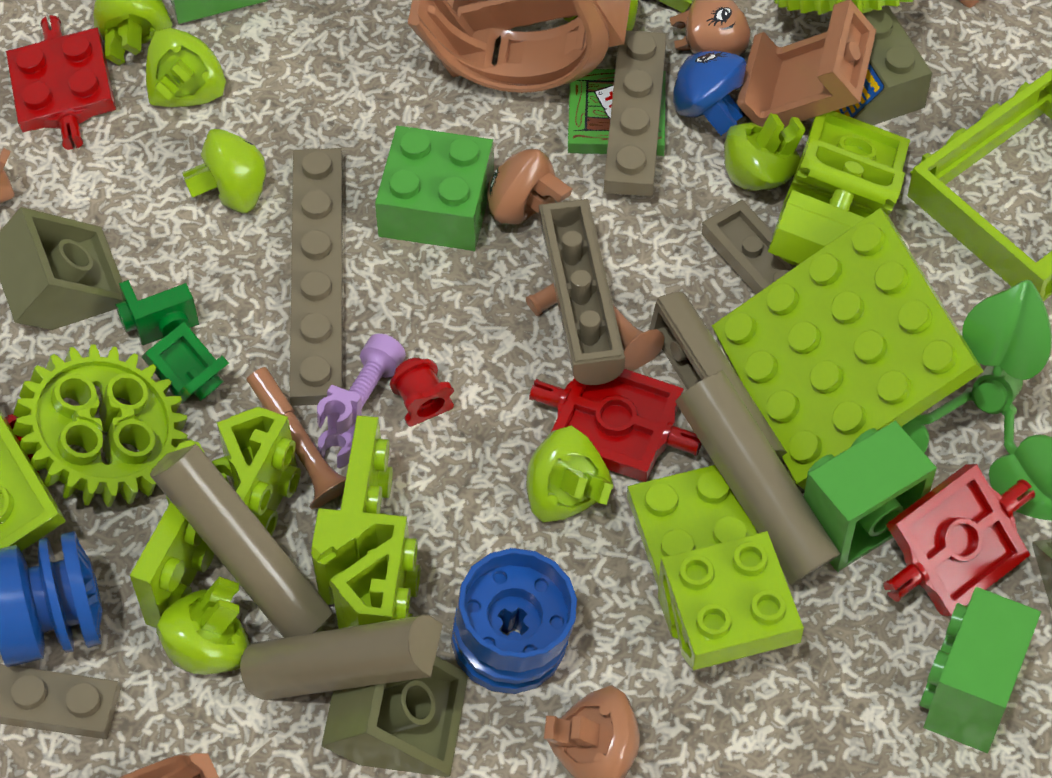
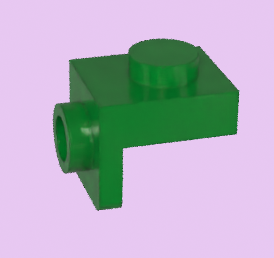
(156, 314)
(186, 363)

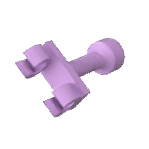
(380, 359)

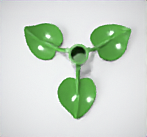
(1015, 342)

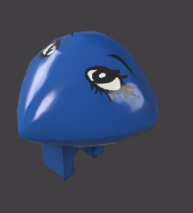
(705, 86)

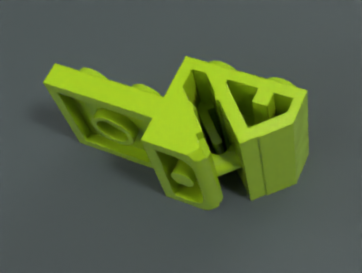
(840, 181)
(262, 471)
(363, 555)
(713, 569)

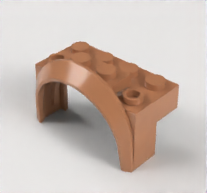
(466, 31)

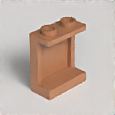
(811, 73)

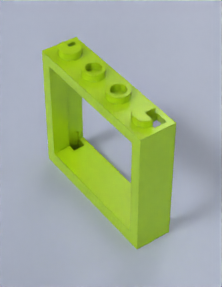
(963, 150)

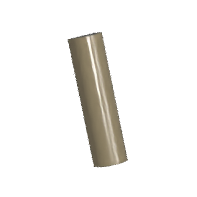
(582, 292)
(697, 354)
(756, 475)
(240, 541)
(342, 658)

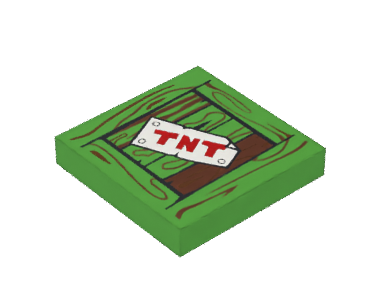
(591, 113)

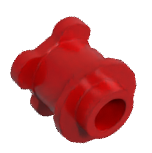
(421, 390)

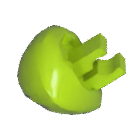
(128, 25)
(182, 70)
(764, 155)
(232, 167)
(566, 476)
(203, 630)

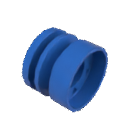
(507, 593)
(47, 600)

